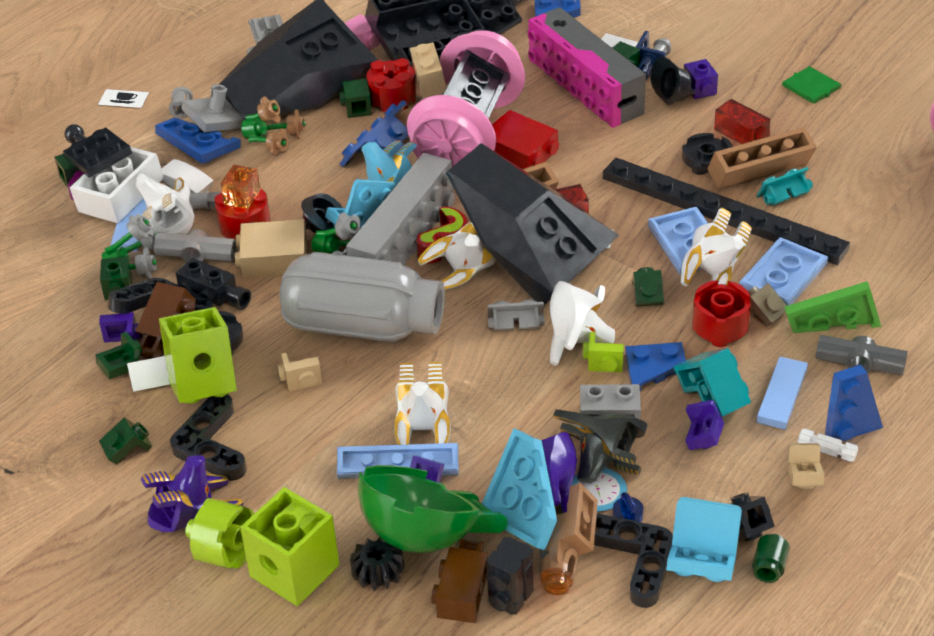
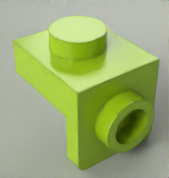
(603, 356)

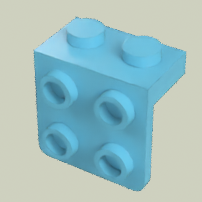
(363, 200)
(704, 539)

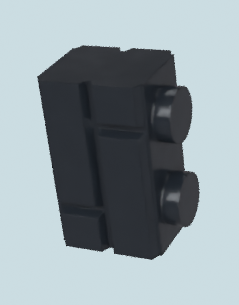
(510, 575)

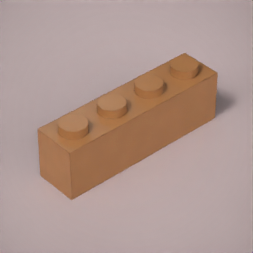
(761, 158)

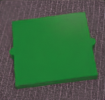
(811, 84)

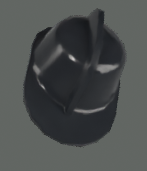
(670, 81)
(315, 209)

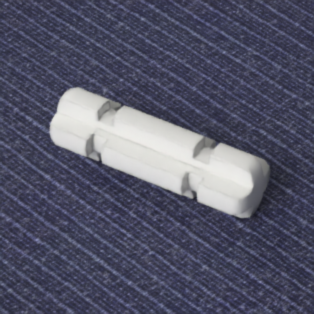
(830, 445)

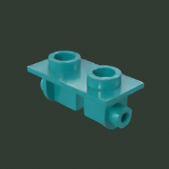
(775, 189)

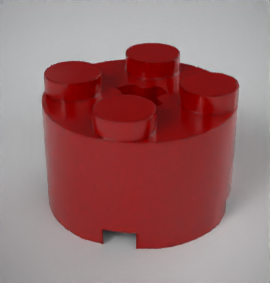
(391, 83)
(232, 217)
(721, 312)

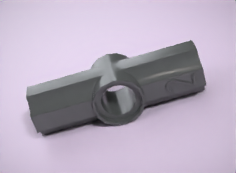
(861, 351)

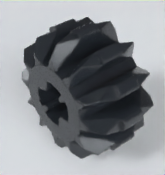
(376, 563)

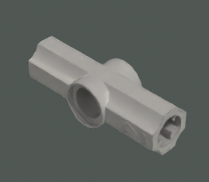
(195, 245)

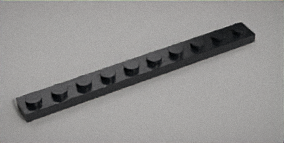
(689, 196)

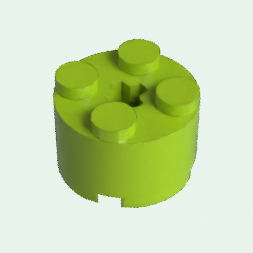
(217, 533)

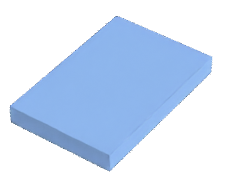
(676, 233)
(786, 268)

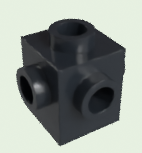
(754, 517)

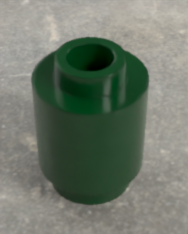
(770, 558)

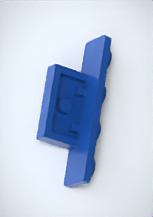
(383, 132)

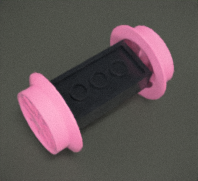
(480, 75)

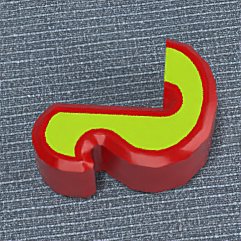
(450, 222)

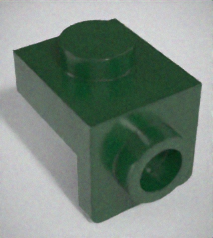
(648, 287)
(115, 360)
(123, 439)

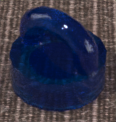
(628, 508)

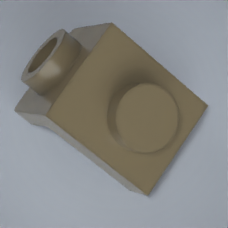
(766, 304)

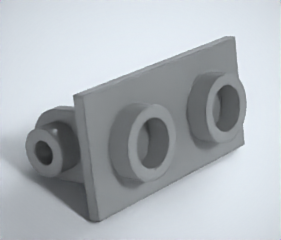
(527, 312)

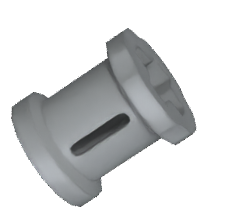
(177, 98)

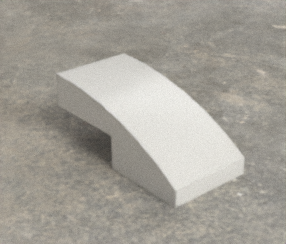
(196, 179)

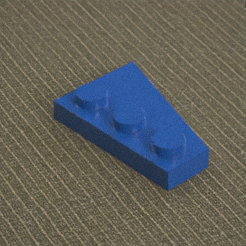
(195, 142)

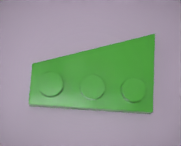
(838, 308)

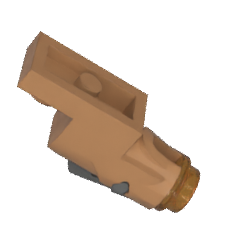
(570, 538)

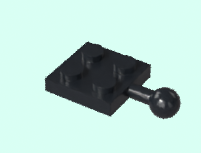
(94, 152)

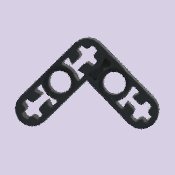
(138, 294)
(201, 440)
(642, 545)

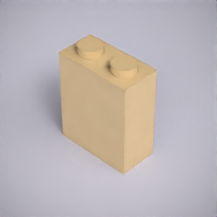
(428, 70)
(269, 247)

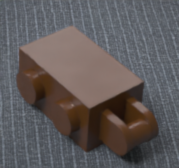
(164, 302)
(461, 582)

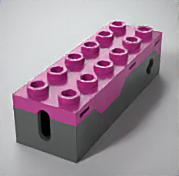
(586, 67)

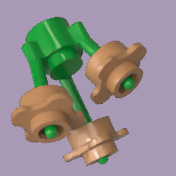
(254, 128)

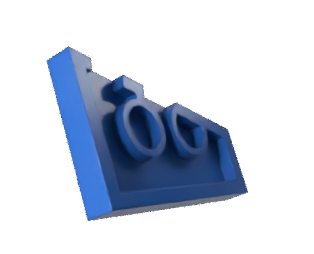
(851, 405)

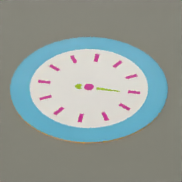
(606, 488)

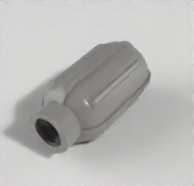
(359, 298)

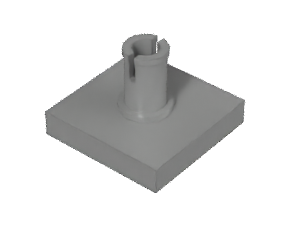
(213, 112)

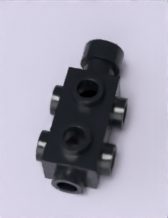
(212, 284)

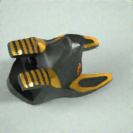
(603, 441)

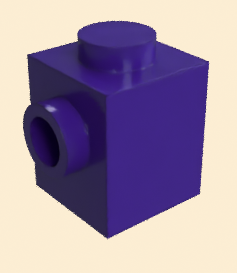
(703, 78)

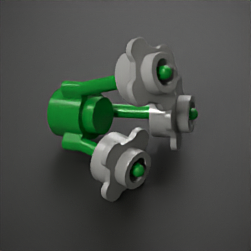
(345, 228)
(141, 229)

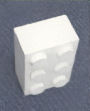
(114, 190)

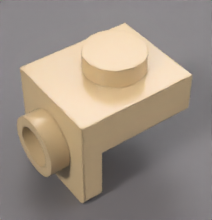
(300, 373)
(805, 465)

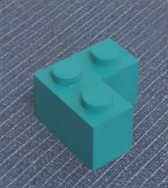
(715, 379)

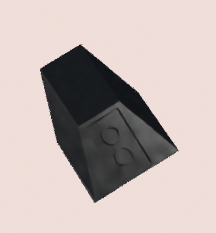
(416, 22)
(299, 64)
(526, 223)

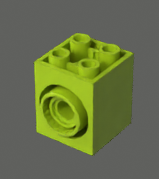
(198, 355)
(290, 546)

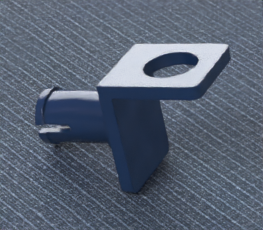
(647, 55)

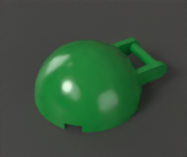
(419, 512)

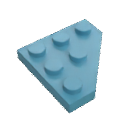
(523, 490)

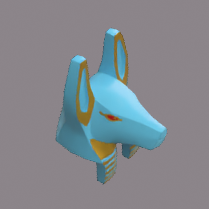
(383, 164)

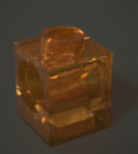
(240, 186)

